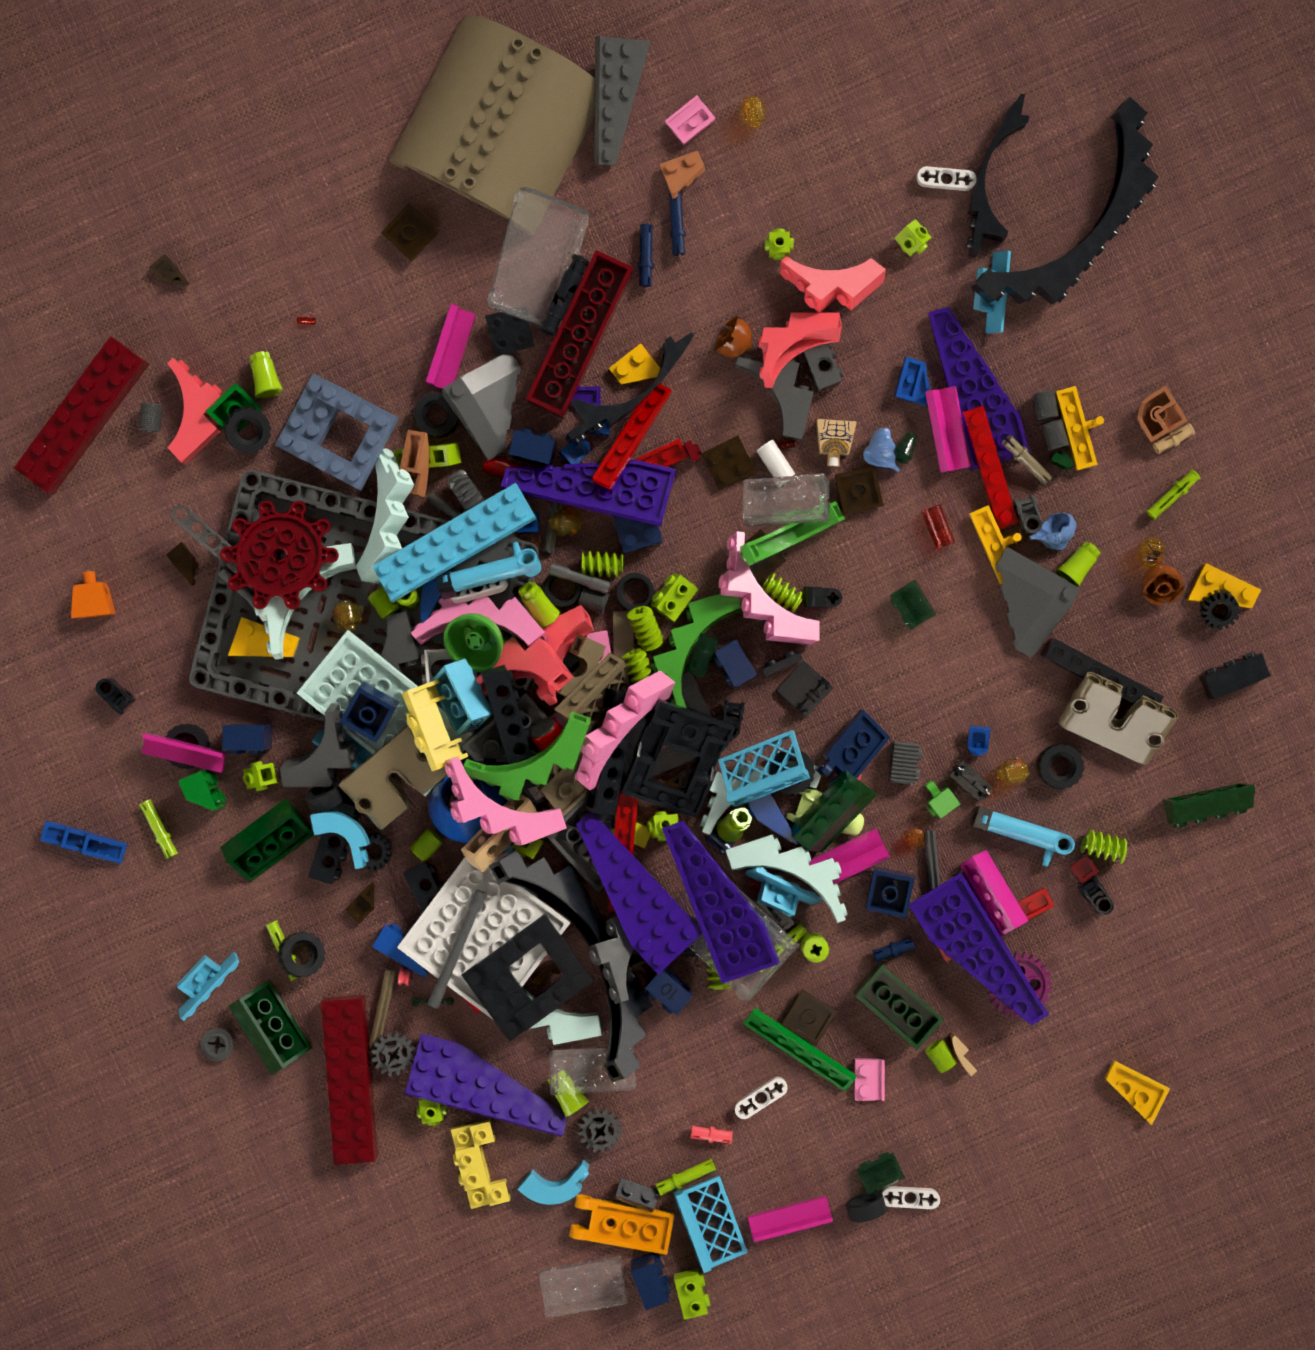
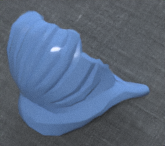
(880, 450)
(1056, 531)

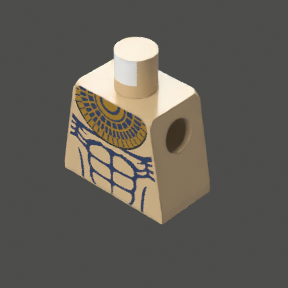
(834, 439)

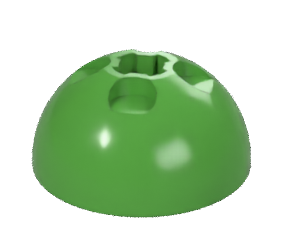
(474, 639)

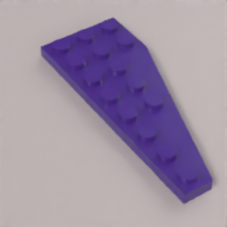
(974, 384)
(637, 494)
(646, 912)
(728, 922)
(966, 934)
(461, 1079)

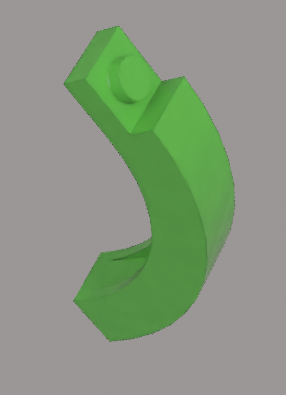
(787, 536)

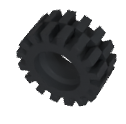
(1228, 617)
(386, 851)

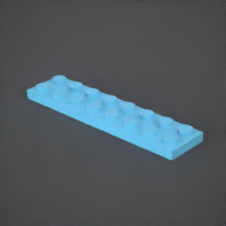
(454, 542)

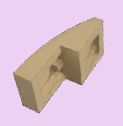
(960, 1050)

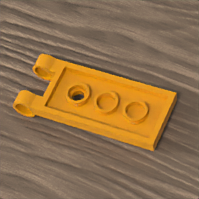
(632, 1226)

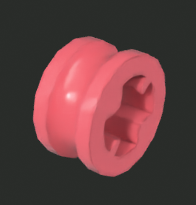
(404, 976)

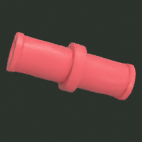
(710, 1134)

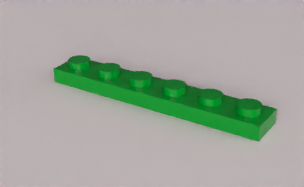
(799, 1049)

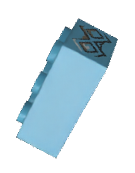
(464, 699)

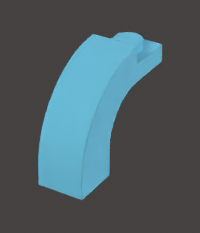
(348, 828)
(550, 1192)

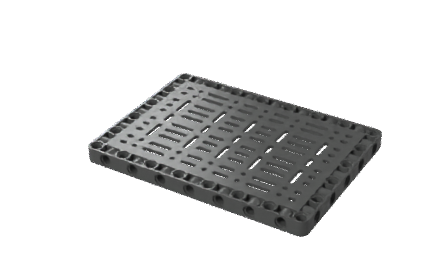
(223, 619)

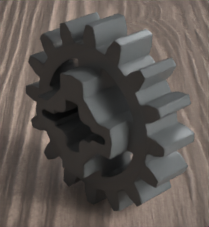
(389, 1060)
(593, 1124)

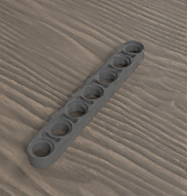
(202, 537)

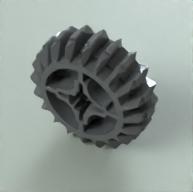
(465, 490)

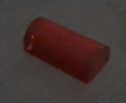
(938, 526)

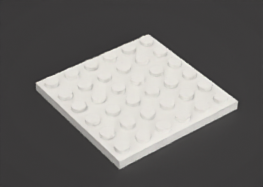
(502, 916)

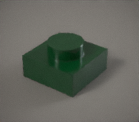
(1061, 460)

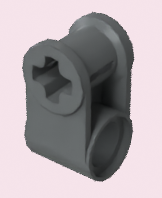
(1027, 513)

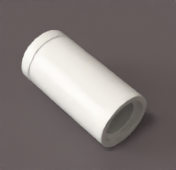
(775, 460)

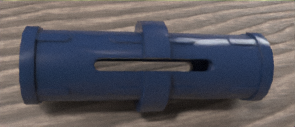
(893, 949)

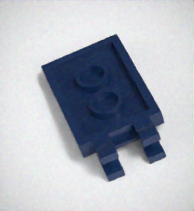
(854, 747)

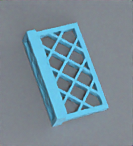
(764, 785)
(693, 1229)

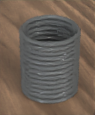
(1045, 405)
(150, 417)
(1055, 435)
(593, 600)

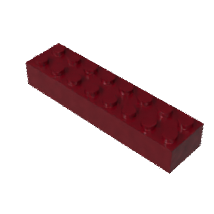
(580, 334)
(81, 416)
(349, 1079)

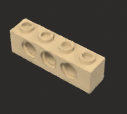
(486, 848)

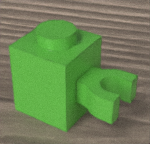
(941, 801)

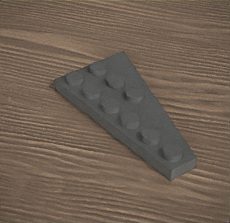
(617, 78)

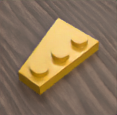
(1215, 579)
(252, 641)
(1139, 1090)

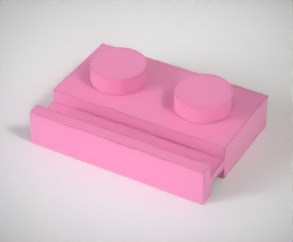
(690, 120)
(870, 1079)

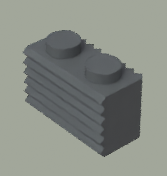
(904, 763)

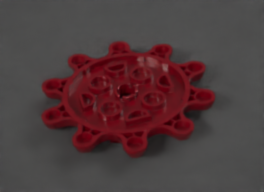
(265, 538)

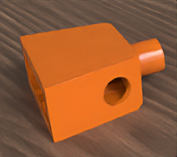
(91, 598)

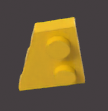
(635, 367)

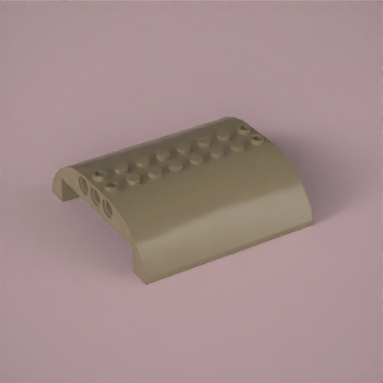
(498, 116)

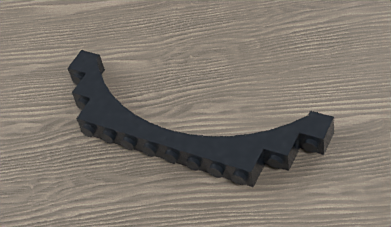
(1129, 186)
(571, 898)

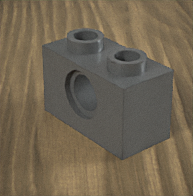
(821, 379)

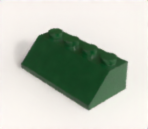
(1209, 803)
(832, 812)
(266, 840)
(270, 1027)

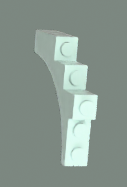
(390, 515)
(279, 615)
(719, 803)
(818, 876)
(569, 1025)

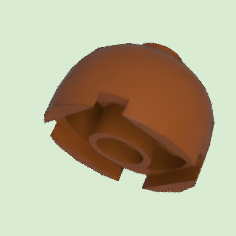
(735, 338)
(1162, 584)

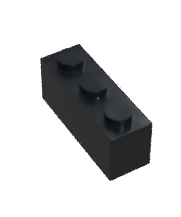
(1234, 675)

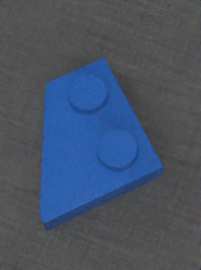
(913, 382)

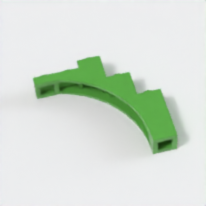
(704, 614)
(511, 777)

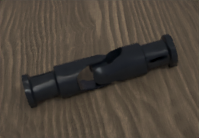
(568, 286)

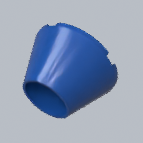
(441, 815)

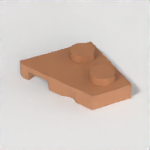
(682, 171)

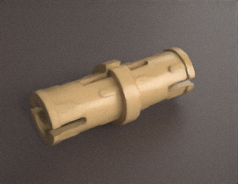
(1173, 438)

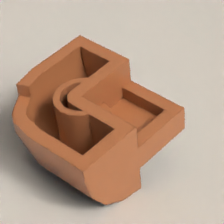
(1160, 414)

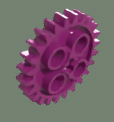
(1031, 970)

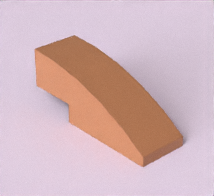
(416, 461)

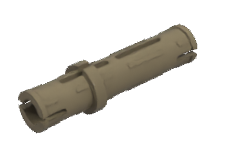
(1021, 454)

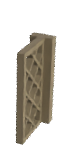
(590, 689)

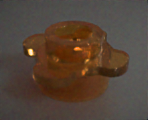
(914, 837)

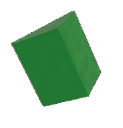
(231, 399)

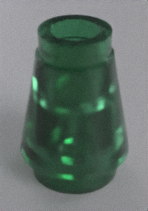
(905, 448)

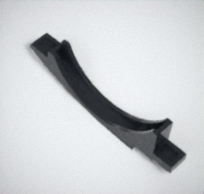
(985, 223)
(592, 416)

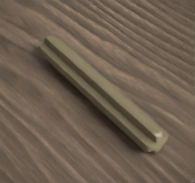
(382, 1006)

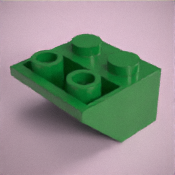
(203, 790)

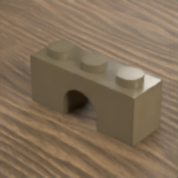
(588, 655)

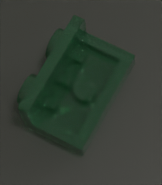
(912, 604)
(702, 655)
(880, 1172)

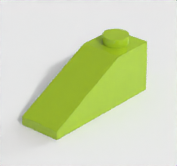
(439, 455)

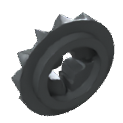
(210, 1050)

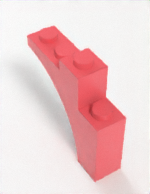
(824, 286)
(801, 333)
(196, 426)
(561, 637)
(535, 662)

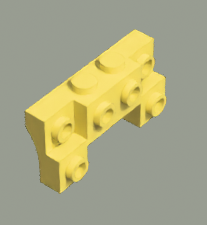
(428, 725)
(473, 1167)

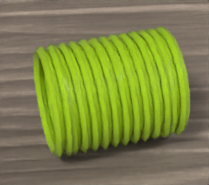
(382, 603)
(426, 844)
(941, 1056)

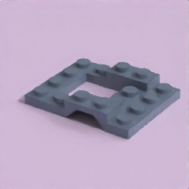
(313, 420)

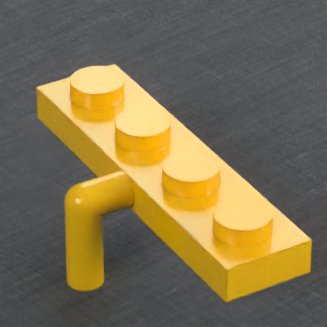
(1077, 427)
(991, 536)

